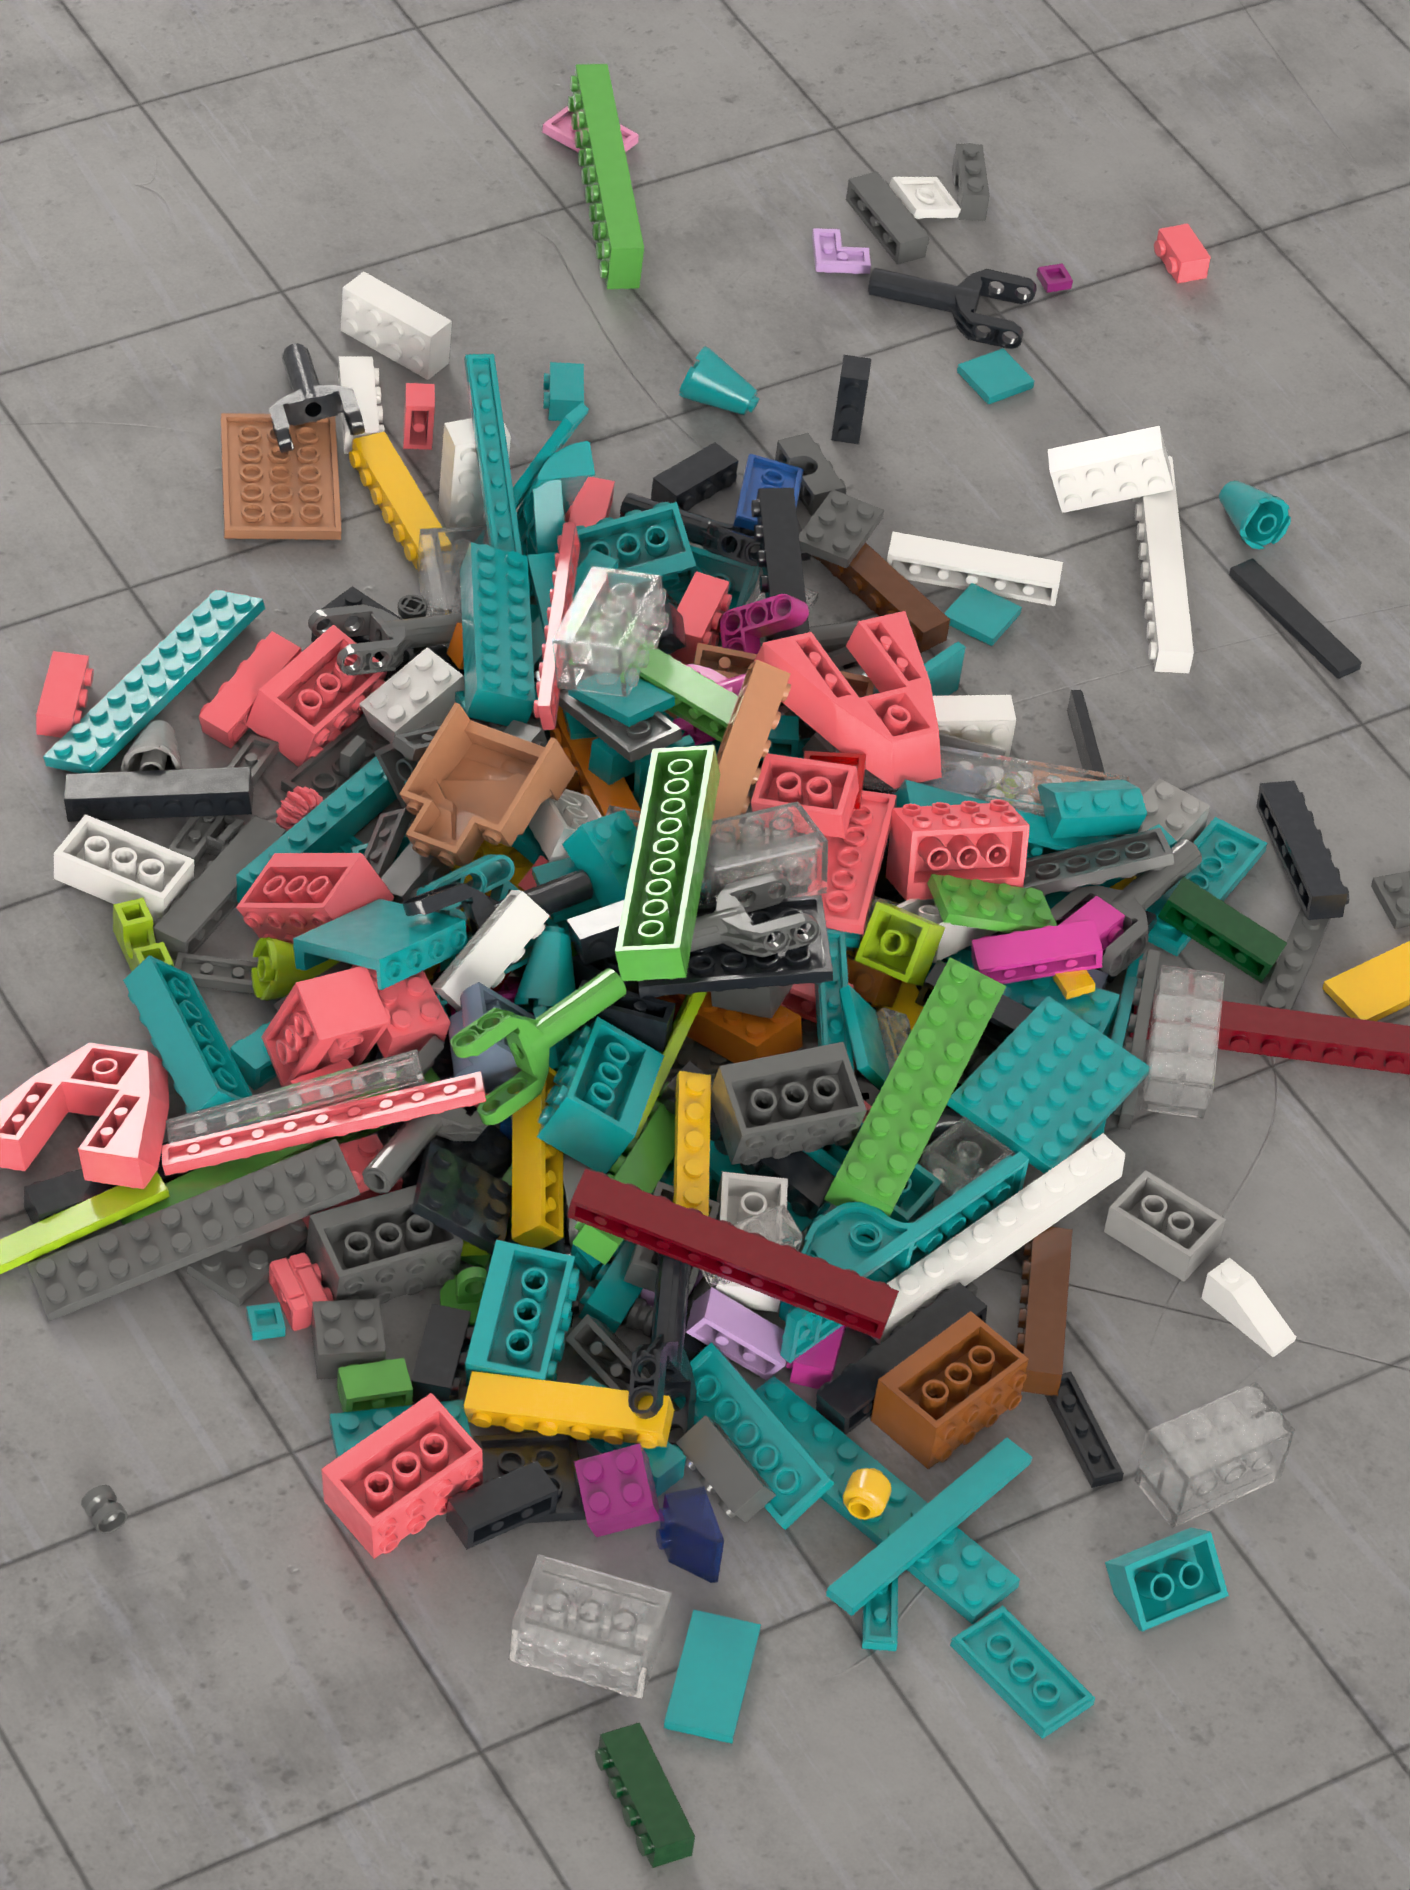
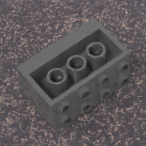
(787, 1103)
(381, 1248)

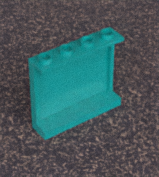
(383, 940)

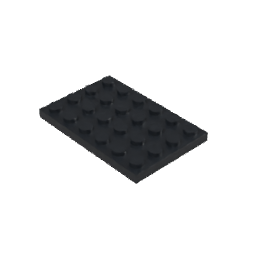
(725, 968)

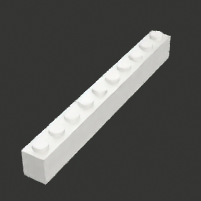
(1164, 581)
(1006, 1228)

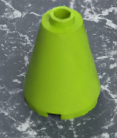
(277, 969)

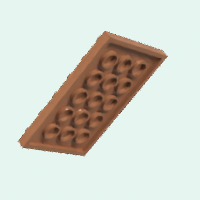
(279, 492)

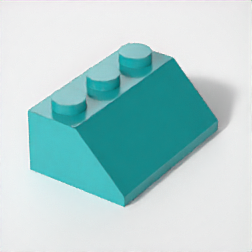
(741, 576)
(1092, 808)
(1168, 1577)

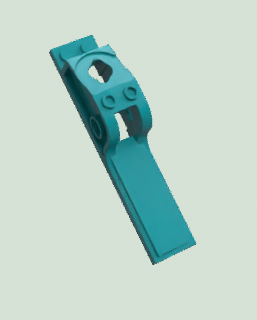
(895, 1243)

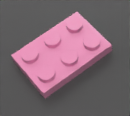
(560, 129)

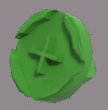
(465, 1291)

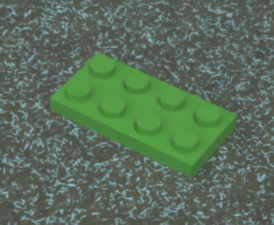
(989, 904)

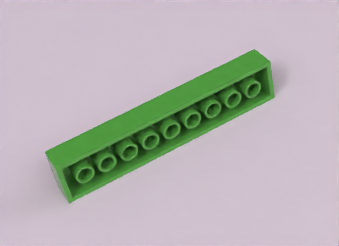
(606, 176)
(668, 864)
(917, 1089)

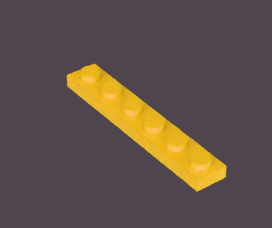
(692, 1141)

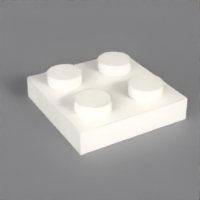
(925, 197)

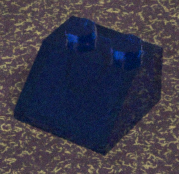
(691, 1533)

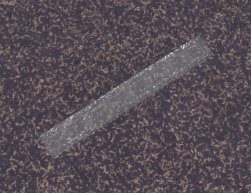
(301, 1097)

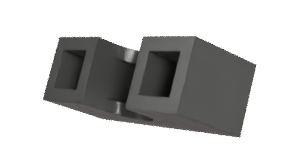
(971, 177)
(818, 473)

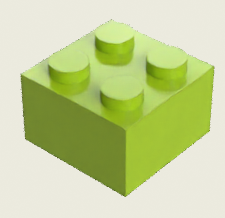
(899, 943)

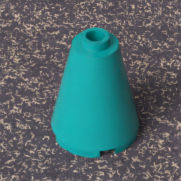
(718, 385)
(1255, 513)
(548, 971)

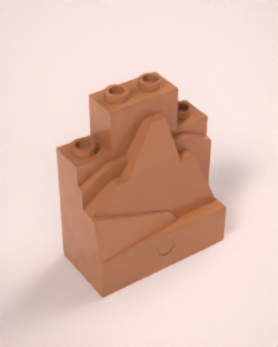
(479, 788)

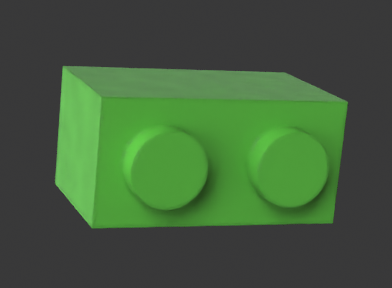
(374, 1385)

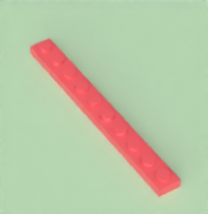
(561, 600)
(323, 1123)

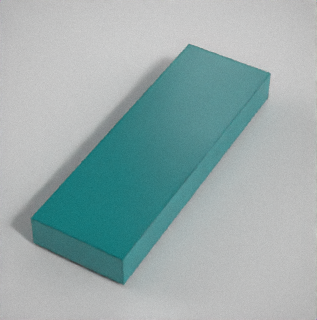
(881, 1620)

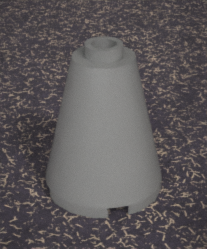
(153, 750)

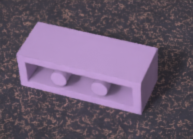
(737, 1333)

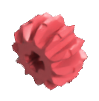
(297, 806)

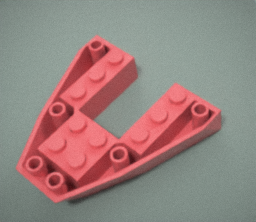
(890, 727)
(99, 1080)

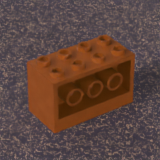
(949, 1390)

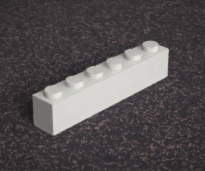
(961, 564)

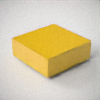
(1074, 983)

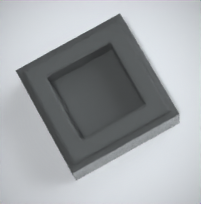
(352, 756)

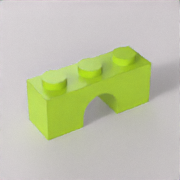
(135, 933)

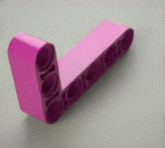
(752, 625)

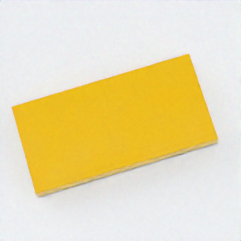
(1374, 986)

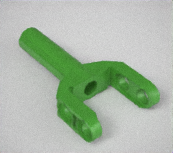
(531, 1040)

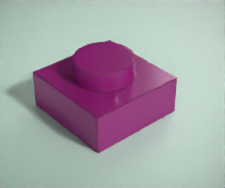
(1054, 278)

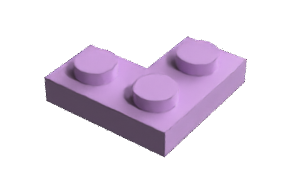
(834, 258)

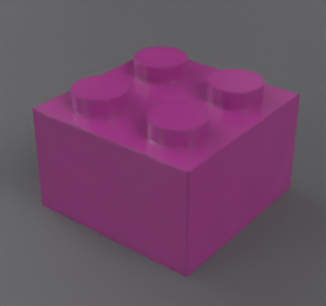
(617, 1490)

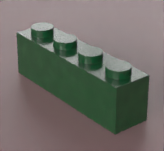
(1222, 929)
(645, 1795)

